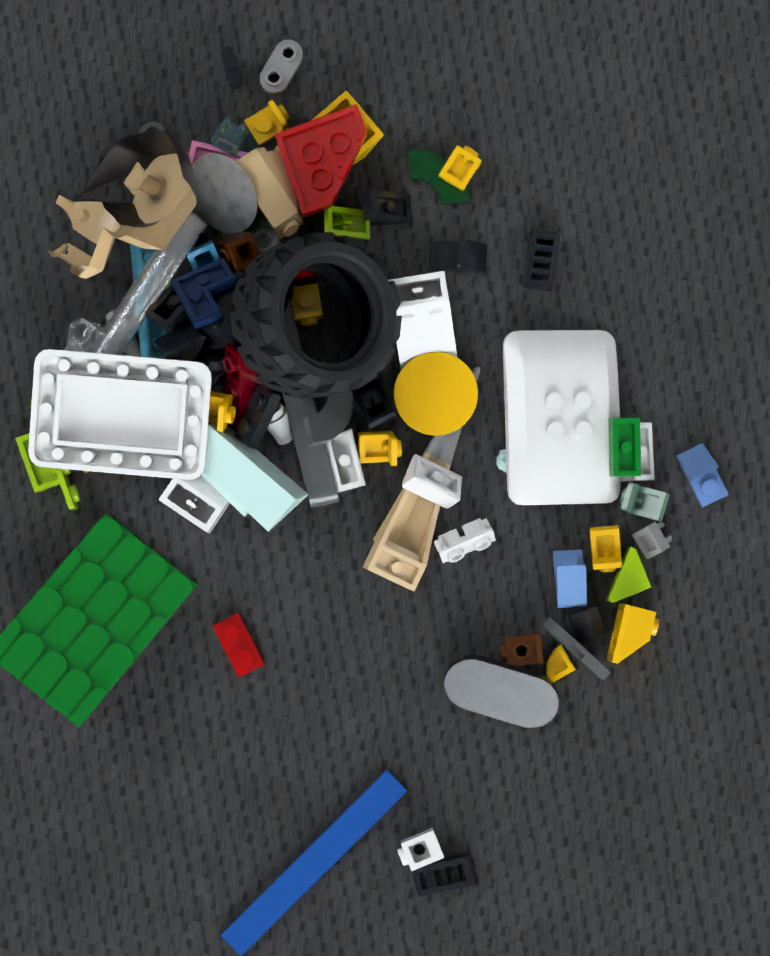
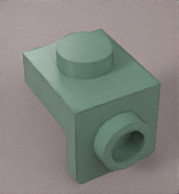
(644, 502)

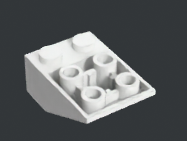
(425, 316)
(195, 501)

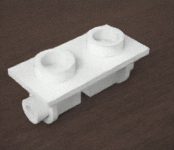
(477, 537)

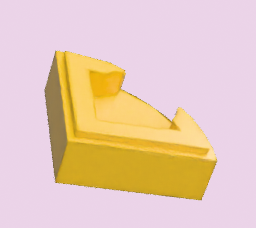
(559, 664)

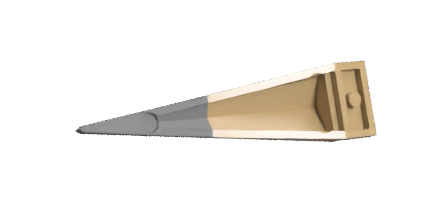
(408, 530)

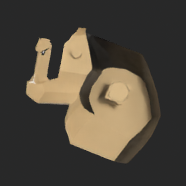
(164, 193)

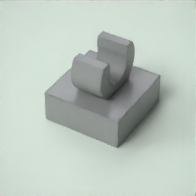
(652, 540)

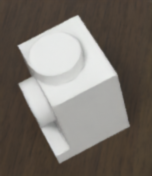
(431, 854)

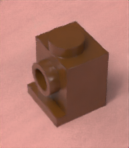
(233, 252)
(530, 641)

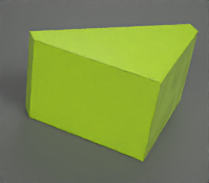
(346, 222)
(629, 578)

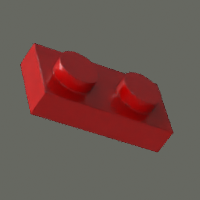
(238, 645)

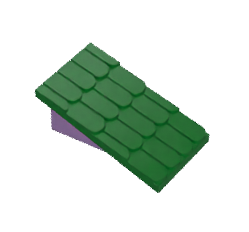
(92, 619)

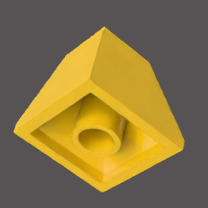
(631, 631)

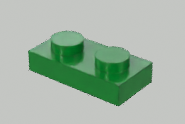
(624, 447)

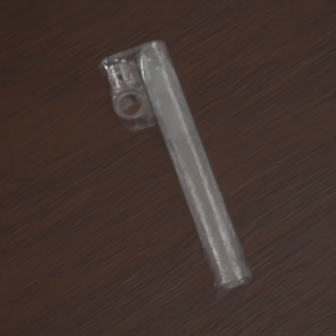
(141, 295)

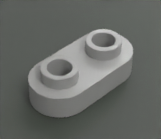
(282, 66)

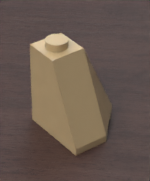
(273, 190)

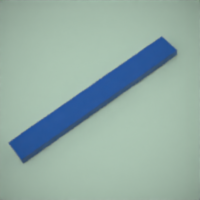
(314, 862)

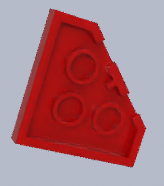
(321, 156)

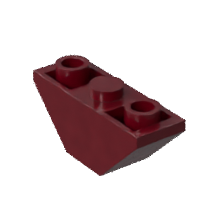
(239, 382)

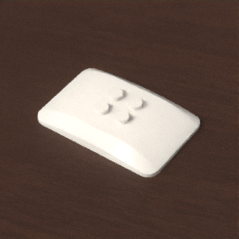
(119, 414)
(557, 416)

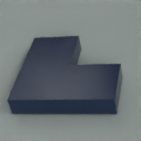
(198, 286)

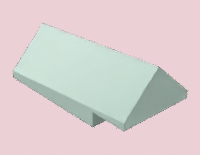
(249, 479)

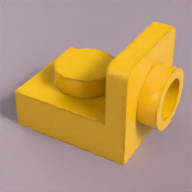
(267, 122)
(460, 167)
(307, 305)

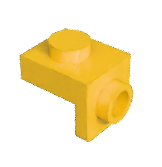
(221, 410)
(379, 447)
(606, 548)

